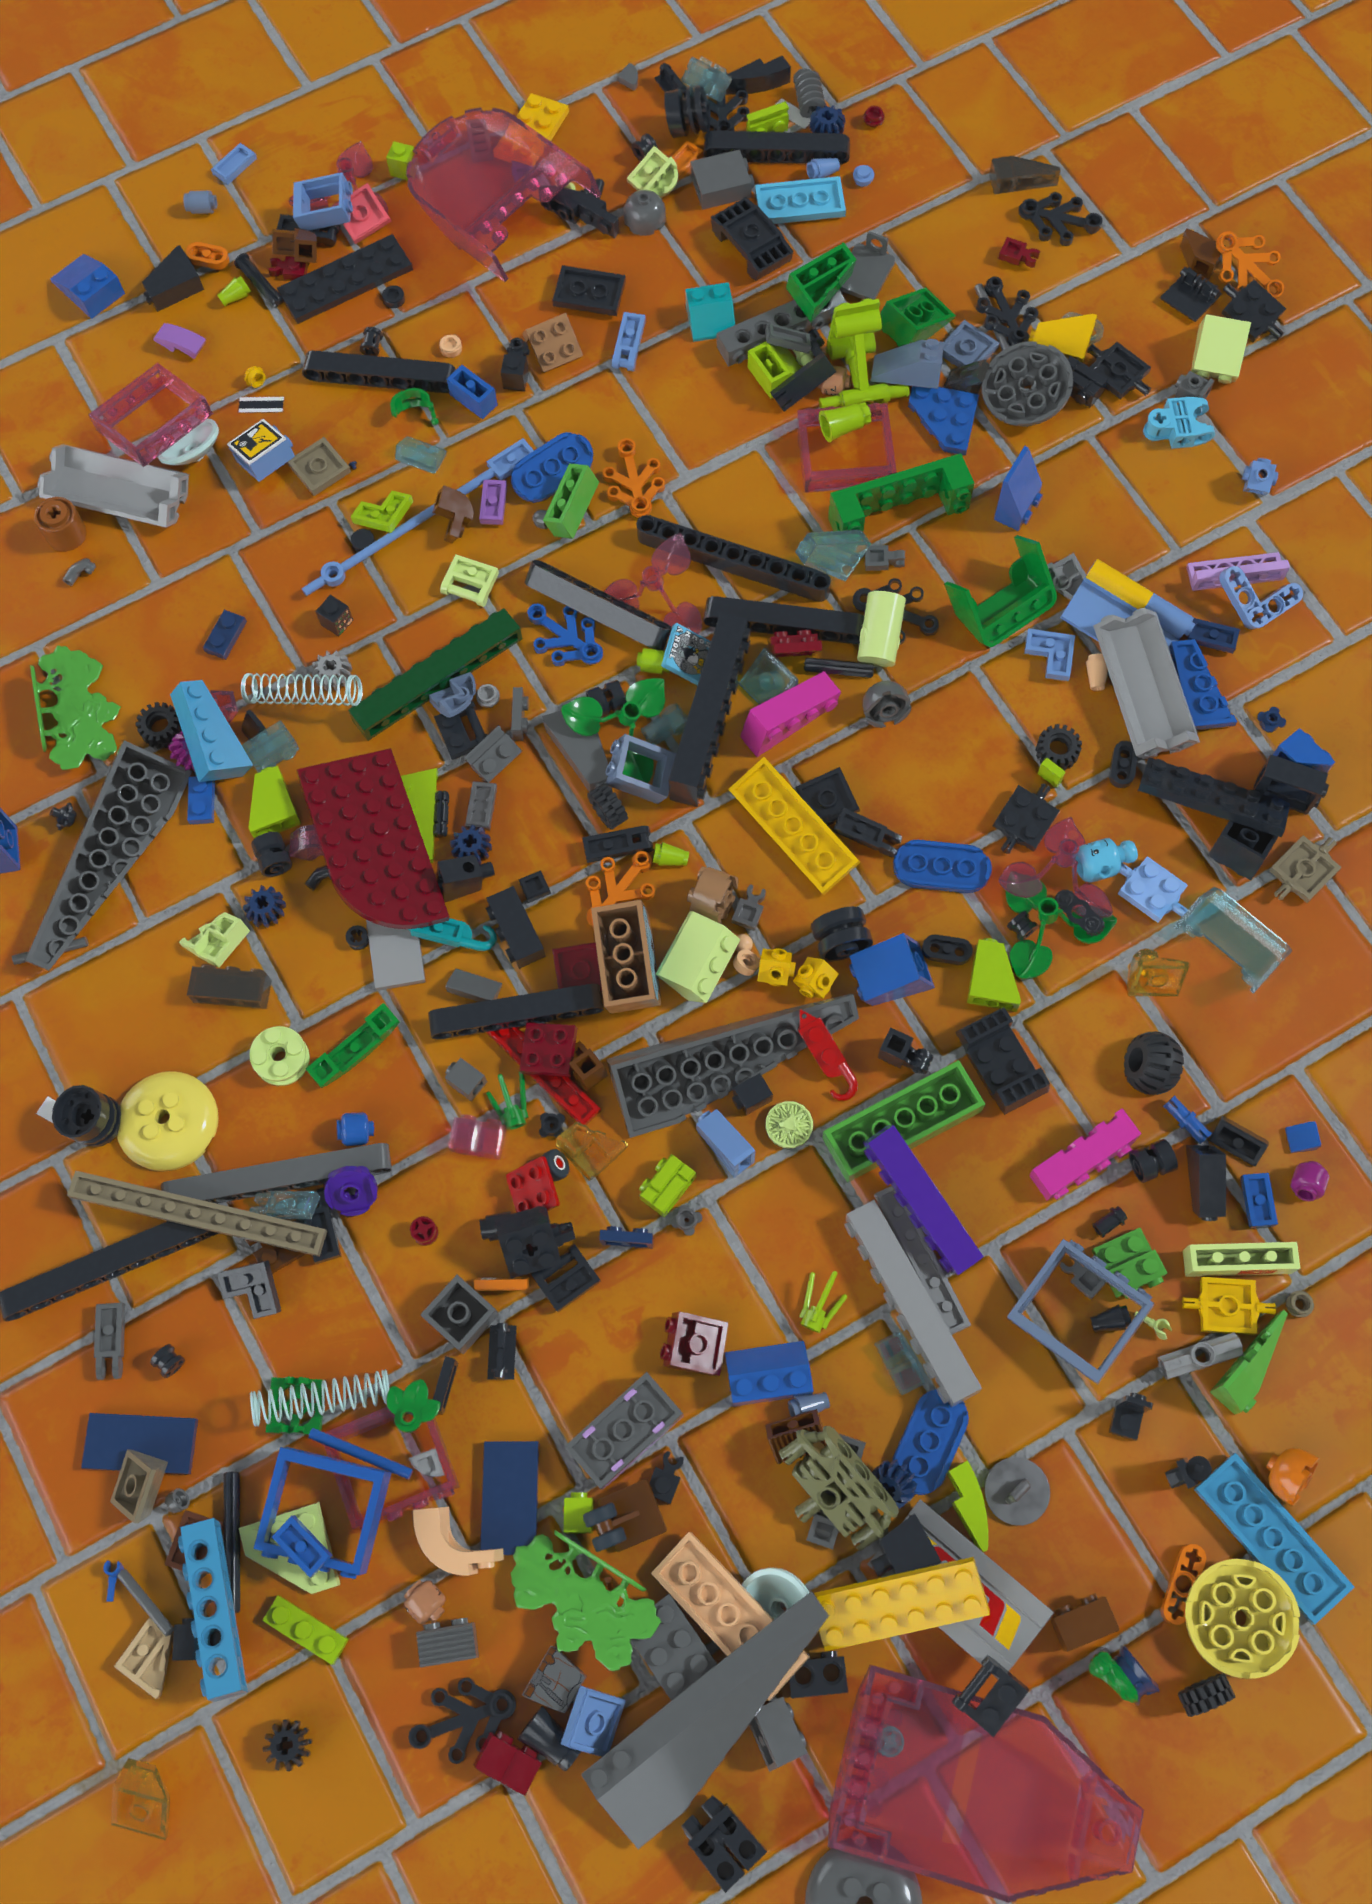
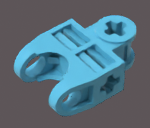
(1180, 423)

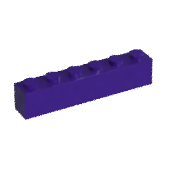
(922, 1199)

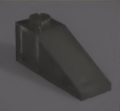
(1021, 174)

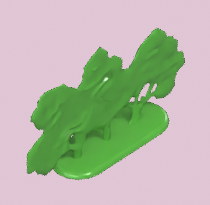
(77, 710)
(582, 1604)

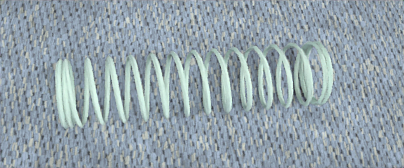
(254, 685)
(255, 1405)

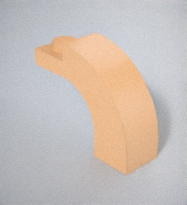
(441, 1548)

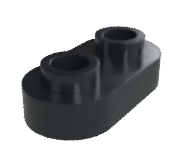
(1123, 766)
(947, 947)

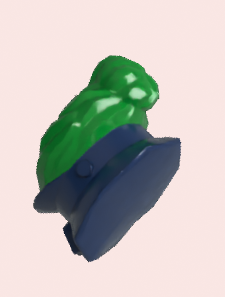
(1123, 1675)

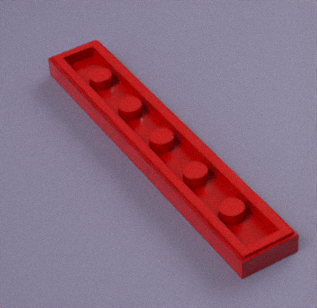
(560, 1088)

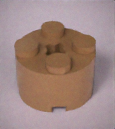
(713, 894)

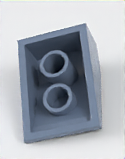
(910, 364)

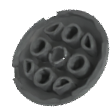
(1025, 365)
(847, 1877)

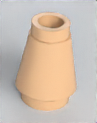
(1096, 671)

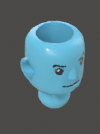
(1104, 859)

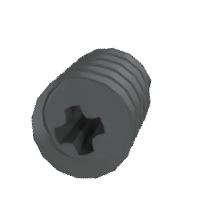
(808, 91)

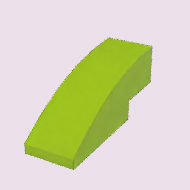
(970, 1505)

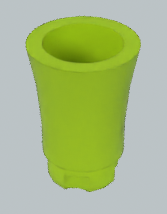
(844, 420)

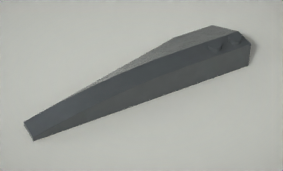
(124, 820)
(672, 1755)

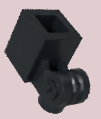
(515, 366)
(898, 1052)

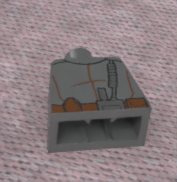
(555, 1681)

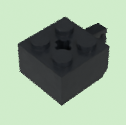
(531, 1240)

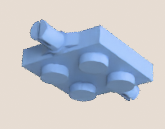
(1152, 889)

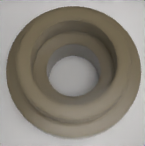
(1305, 1298)

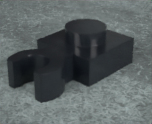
(664, 1481)

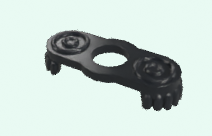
(1091, 922)

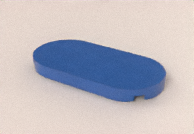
(542, 470)
(942, 866)
(931, 1440)

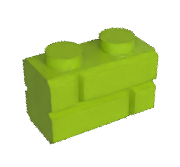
(667, 1185)

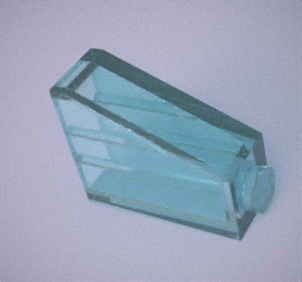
(833, 551)

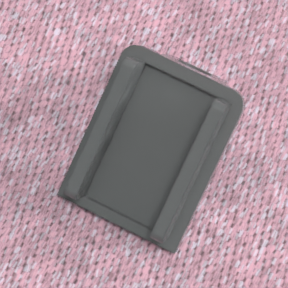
(870, 268)

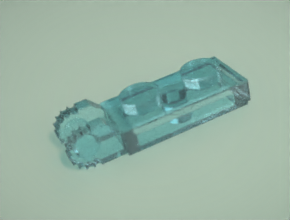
(287, 1204)

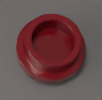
(873, 116)

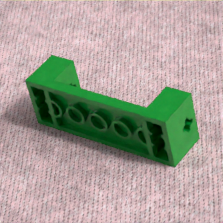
(945, 476)

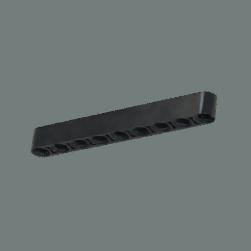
(745, 558)
(98, 1268)

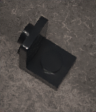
(1128, 1415)

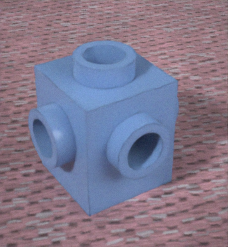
(1256, 484)

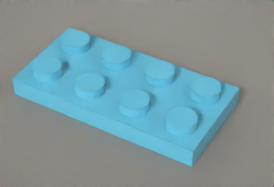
(801, 200)

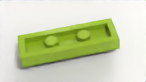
(305, 1630)

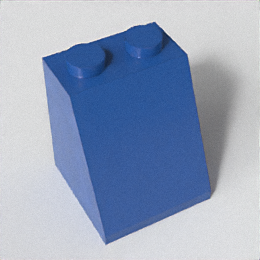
(890, 970)

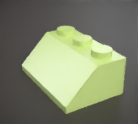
(697, 957)

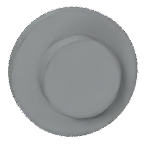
(487, 695)

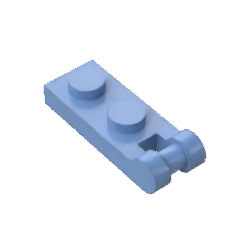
(628, 341)

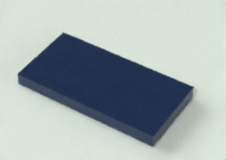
(156, 1436)
(509, 1494)

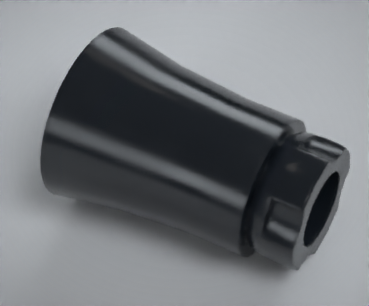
(545, 1737)

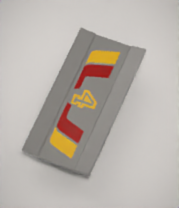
(1014, 1611)

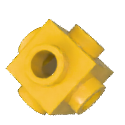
(776, 967)
(815, 978)

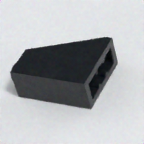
(172, 281)
(1207, 1181)

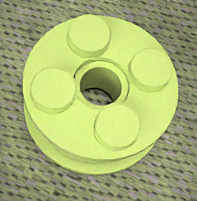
(271, 1042)

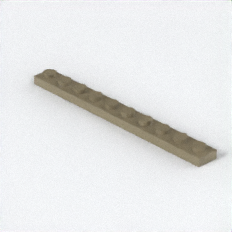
(197, 1213)

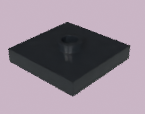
(828, 795)

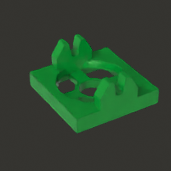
(294, 1428)

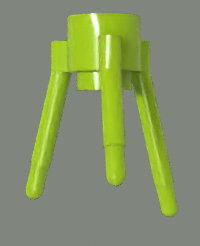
(814, 1318)

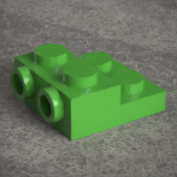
(1133, 1259)

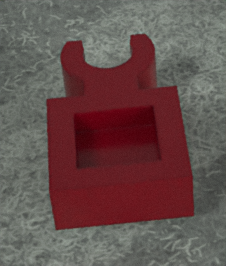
(1015, 252)
(289, 268)

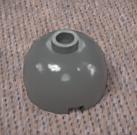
(644, 212)
(886, 703)

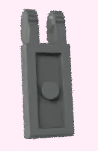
(109, 1338)

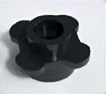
(546, 1120)

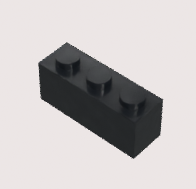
(514, 927)

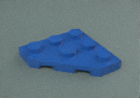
(946, 415)

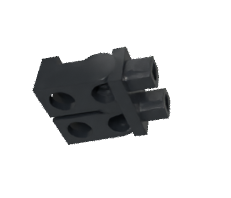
(716, 1836)

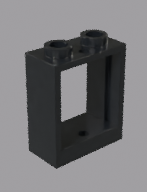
(1292, 783)

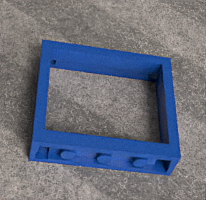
(381, 1481)

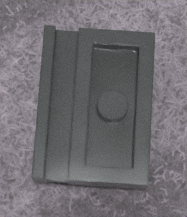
(492, 754)

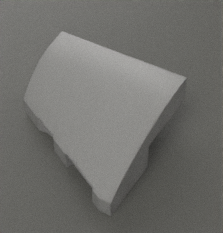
(1067, 575)

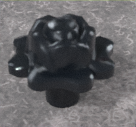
(64, 816)

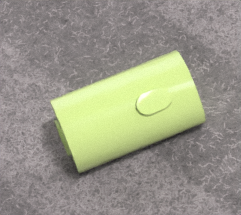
(881, 628)

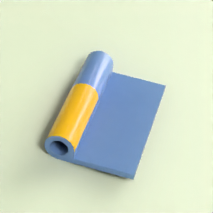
(1112, 593)

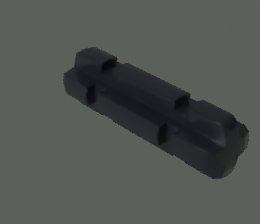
(441, 813)

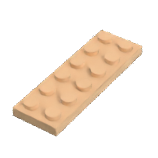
(715, 1598)

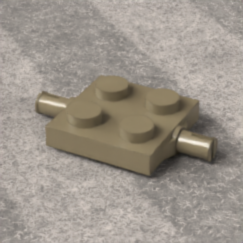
(1305, 868)

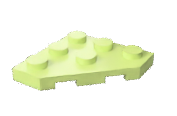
(313, 1520)

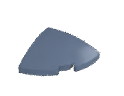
(456, 697)

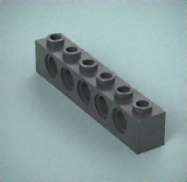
(737, 340)

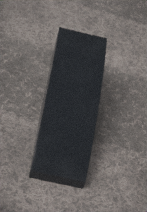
(760, 77)

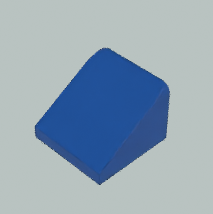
(1303, 1137)

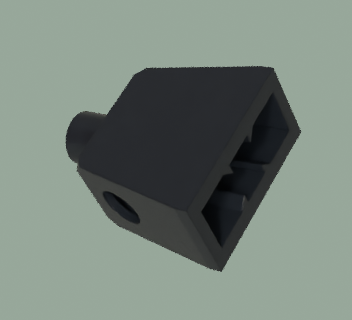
(461, 876)
(905, 1549)

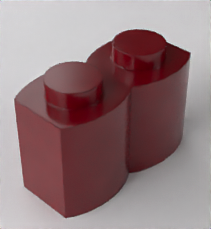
(507, 1762)

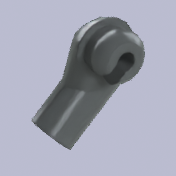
(76, 569)

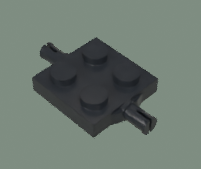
(1254, 306)
(1121, 368)
(1025, 818)

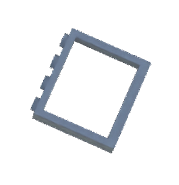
(1096, 1266)

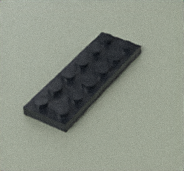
(345, 278)
(1215, 797)

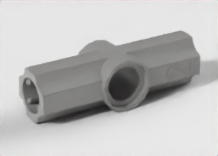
(1215, 1350)

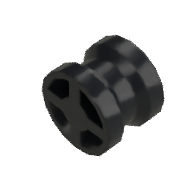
(642, 147)
(1022, 926)
(167, 1361)

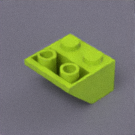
(771, 365)

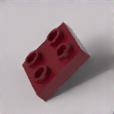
(548, 1049)

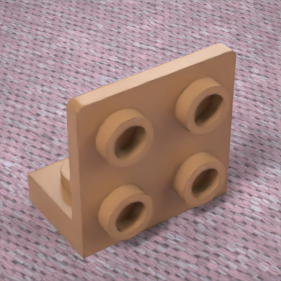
(553, 342)

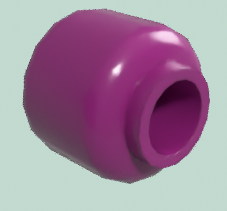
(1309, 1181)

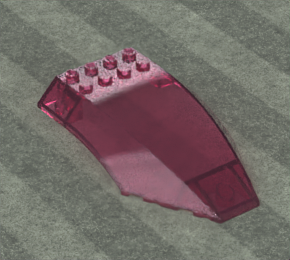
(973, 1807)

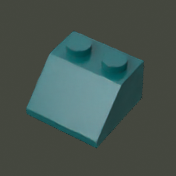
(709, 310)

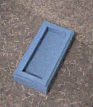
(234, 163)

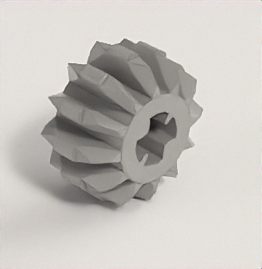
(331, 665)

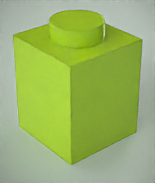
(398, 159)
(573, 1513)

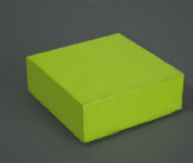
(1051, 772)

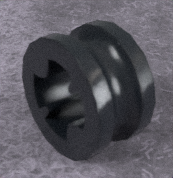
(357, 945)

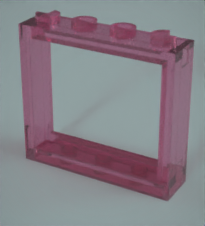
(137, 394)
(842, 478)
(417, 1501)

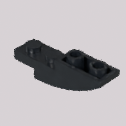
(577, 205)

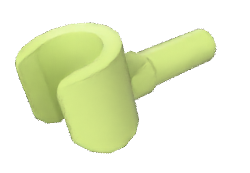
(1157, 1325)

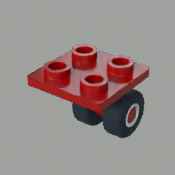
(533, 1182)

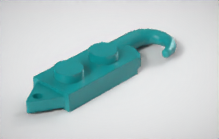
(455, 934)

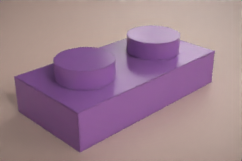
(493, 502)

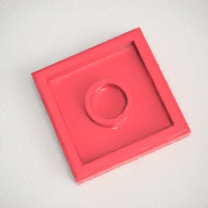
(367, 214)

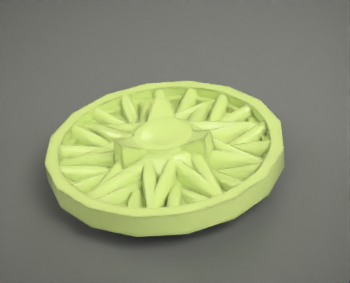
(789, 1124)

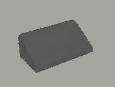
(472, 986)

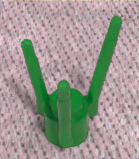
(513, 1116)

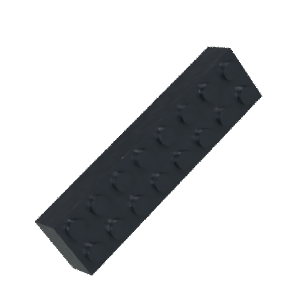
(709, 710)

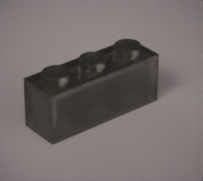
(229, 986)

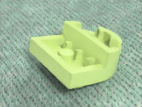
(655, 173)

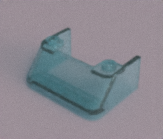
(1236, 934)

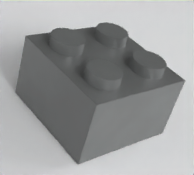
(460, 1314)

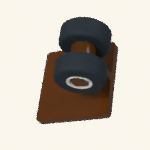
(626, 1518)

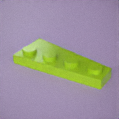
(421, 793)

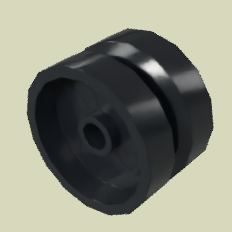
(841, 933)

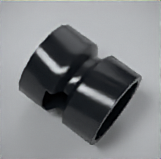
(611, 690)
(271, 854)
(1149, 1162)

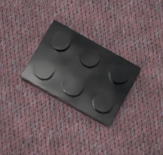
(589, 290)

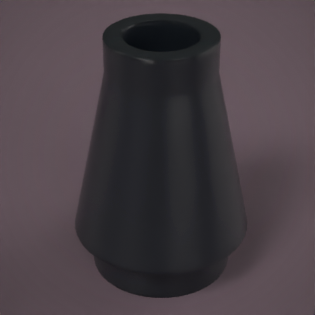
(1113, 1319)

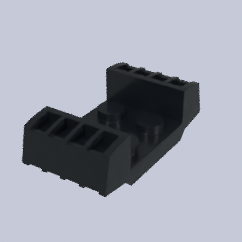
(753, 237)
(1002, 1061)

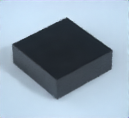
(534, 886)

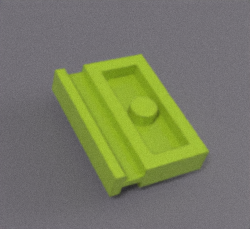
(769, 119)

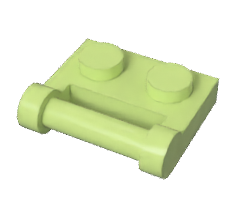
(472, 574)

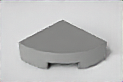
(428, 1463)

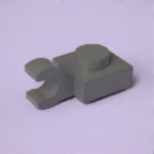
(879, 558)

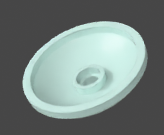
(192, 446)
(774, 1586)

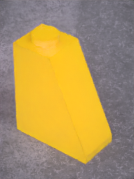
(1066, 334)

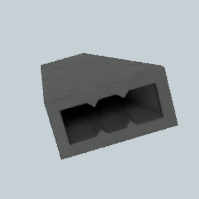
(582, 752)

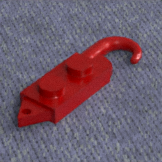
(826, 1053)

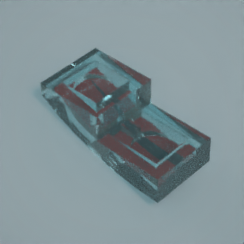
(899, 1363)

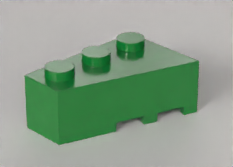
(820, 279)

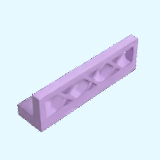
(1255, 572)

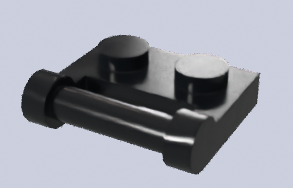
(455, 735)
(569, 1285)
(998, 1702)

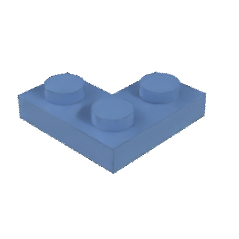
(1056, 647)

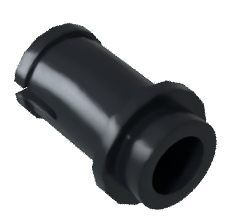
(1110, 1221)

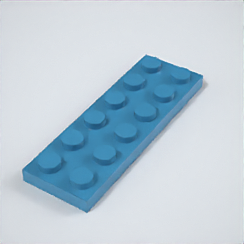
(1274, 1537)

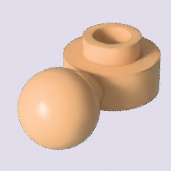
(745, 961)

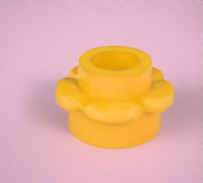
(254, 376)

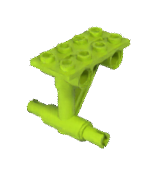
(852, 338)

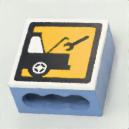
(261, 449)

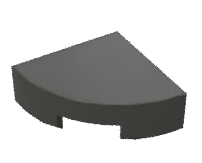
(629, 76)

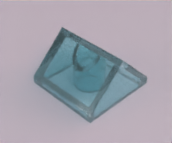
(767, 678)

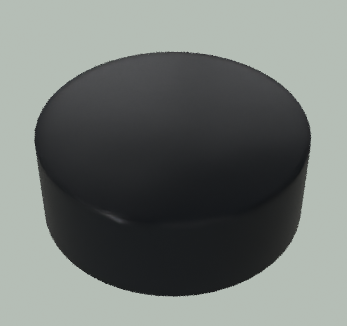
(393, 296)
(361, 539)

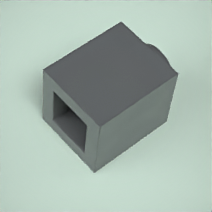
(465, 1079)

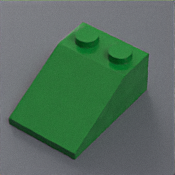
(914, 317)

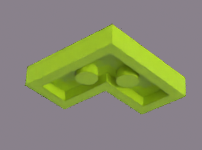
(385, 516)

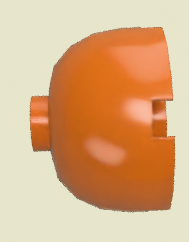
(1291, 1473)

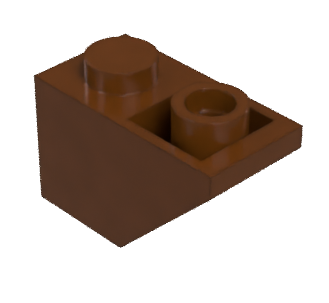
(1200, 253)

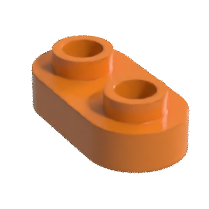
(210, 255)

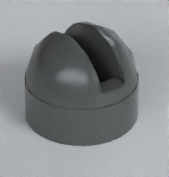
(538, 519)
(182, 1498)

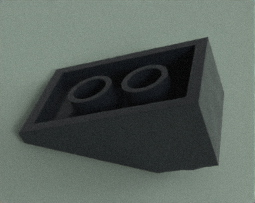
(1242, 848)

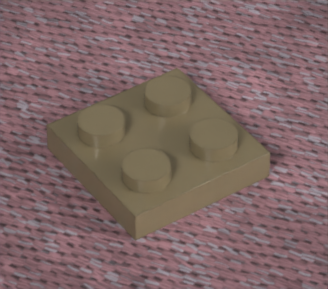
(319, 466)

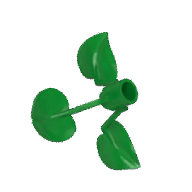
(641, 698)
(1031, 959)

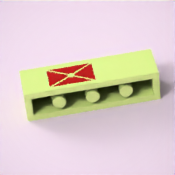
(1241, 1259)

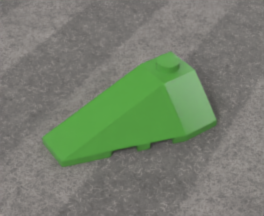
(1245, 1376)

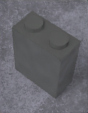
(721, 179)

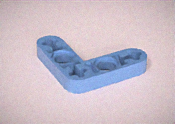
(1254, 605)

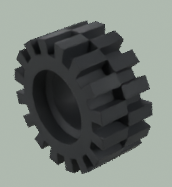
(150, 717)
(1061, 735)
(607, 806)
(1206, 1695)

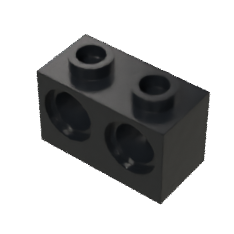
(818, 1684)

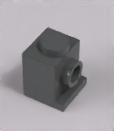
(1193, 386)

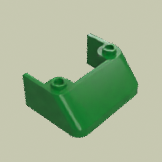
(1013, 606)

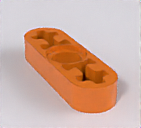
(1171, 1588)

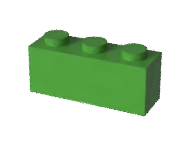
(571, 501)

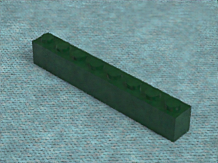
(433, 674)

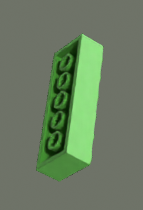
(916, 1112)

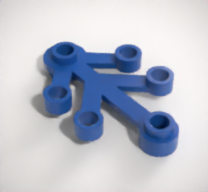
(566, 637)

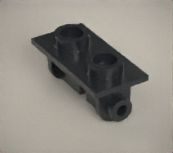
(669, 80)
(502, 1352)

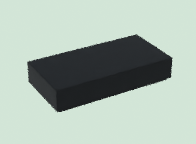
(445, 1382)

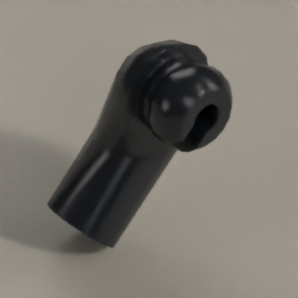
(316, 877)

